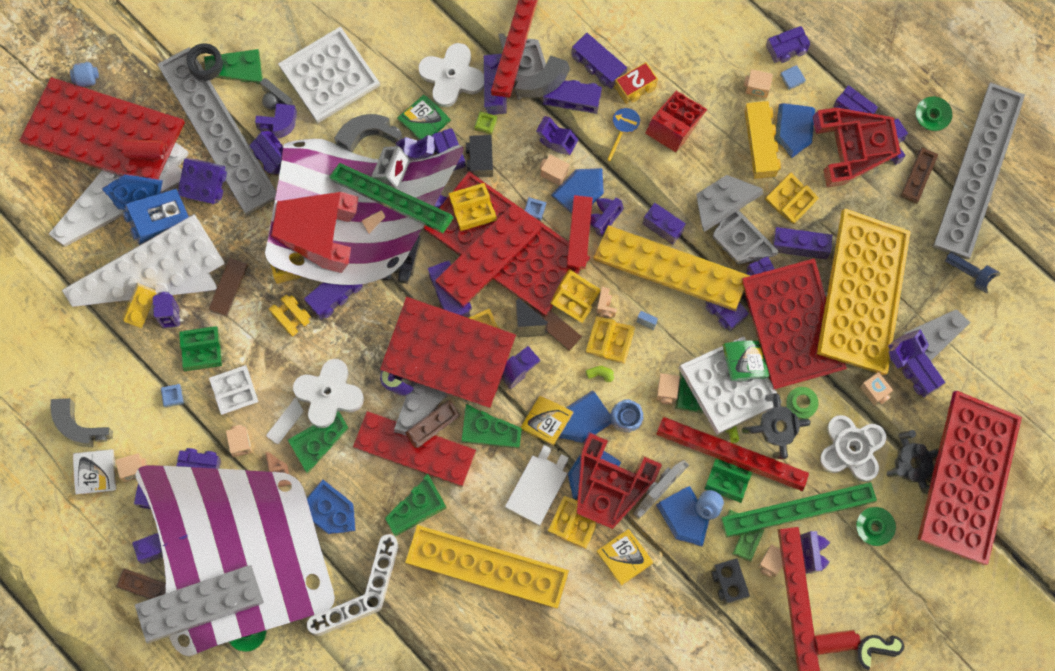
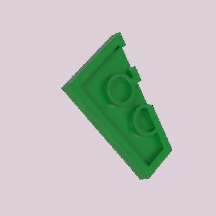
(488, 430)

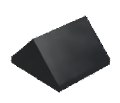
(528, 321)

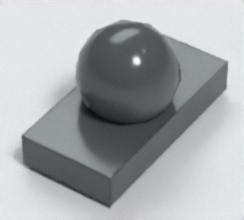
(273, 95)

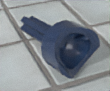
(982, 276)

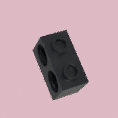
(736, 581)

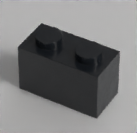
(480, 155)

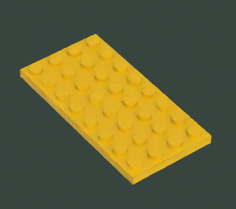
(864, 292)

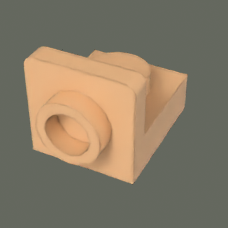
(605, 300)

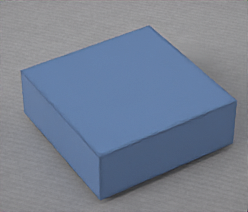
(792, 77)
(535, 208)
(647, 320)
(172, 395)

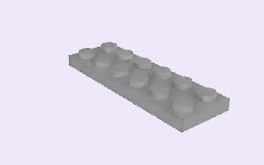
(199, 604)

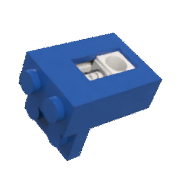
(139, 213)

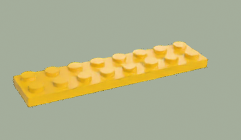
(671, 268)
(487, 567)

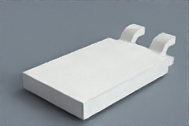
(537, 487)

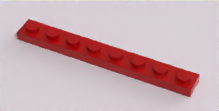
(514, 48)
(733, 454)
(798, 599)

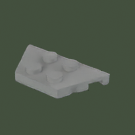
(532, 58)
(724, 199)
(742, 239)
(656, 490)

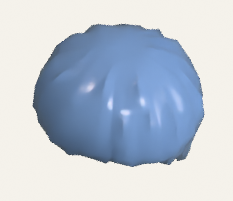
(626, 416)

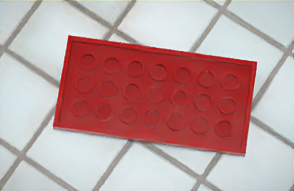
(93, 127)
(534, 271)
(969, 478)

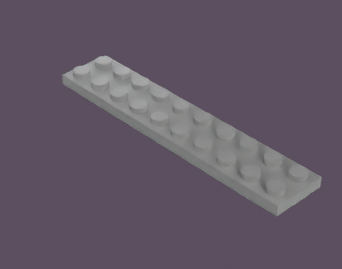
(219, 133)
(979, 171)

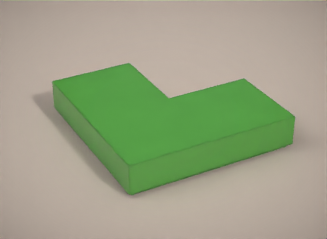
(746, 543)

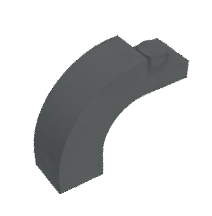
(543, 82)
(363, 126)
(64, 419)

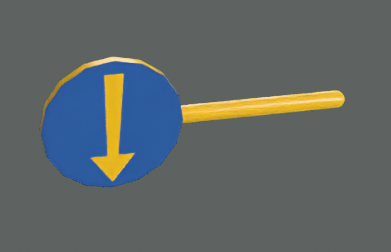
(625, 121)

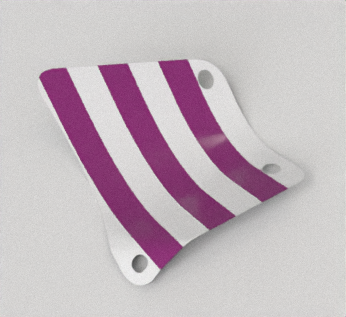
(307, 173)
(233, 524)

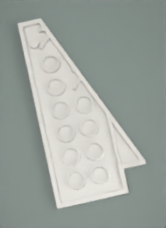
(96, 209)
(170, 262)

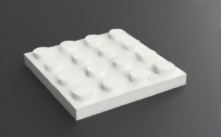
(329, 74)
(723, 400)

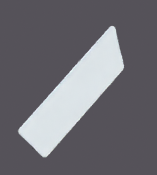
(285, 422)

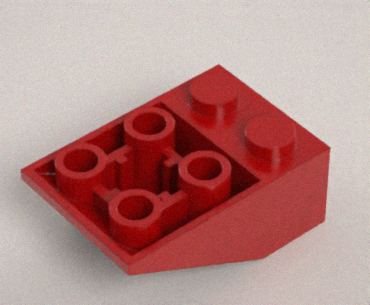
(675, 121)

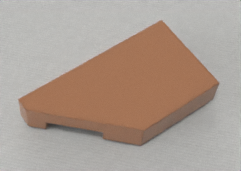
(277, 465)

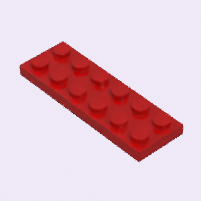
(488, 255)
(435, 457)

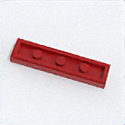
(579, 232)

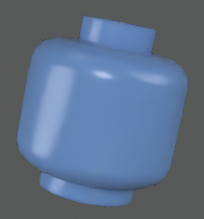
(84, 74)
(709, 505)

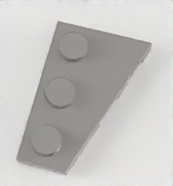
(942, 331)
(417, 406)

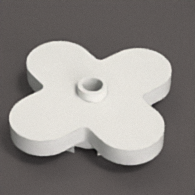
(456, 64)
(323, 406)
(864, 440)

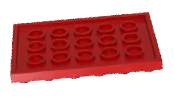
(788, 321)
(448, 352)

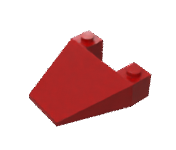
(861, 141)
(309, 227)
(607, 489)

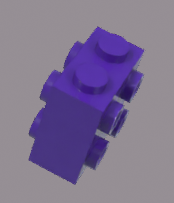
(202, 180)

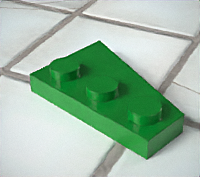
(239, 66)
(315, 442)
(417, 507)

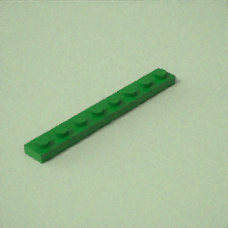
(391, 198)
(798, 509)

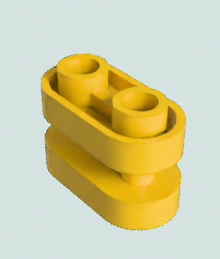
(300, 316)

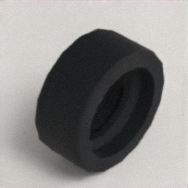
(202, 49)

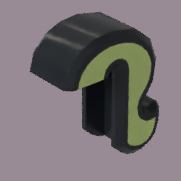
(877, 645)

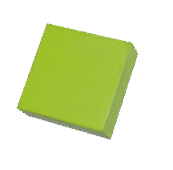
(485, 123)

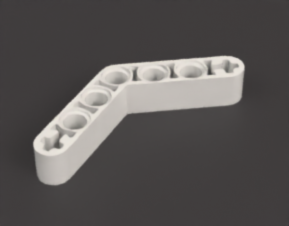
(362, 601)

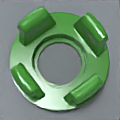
(803, 413)

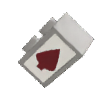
(391, 166)

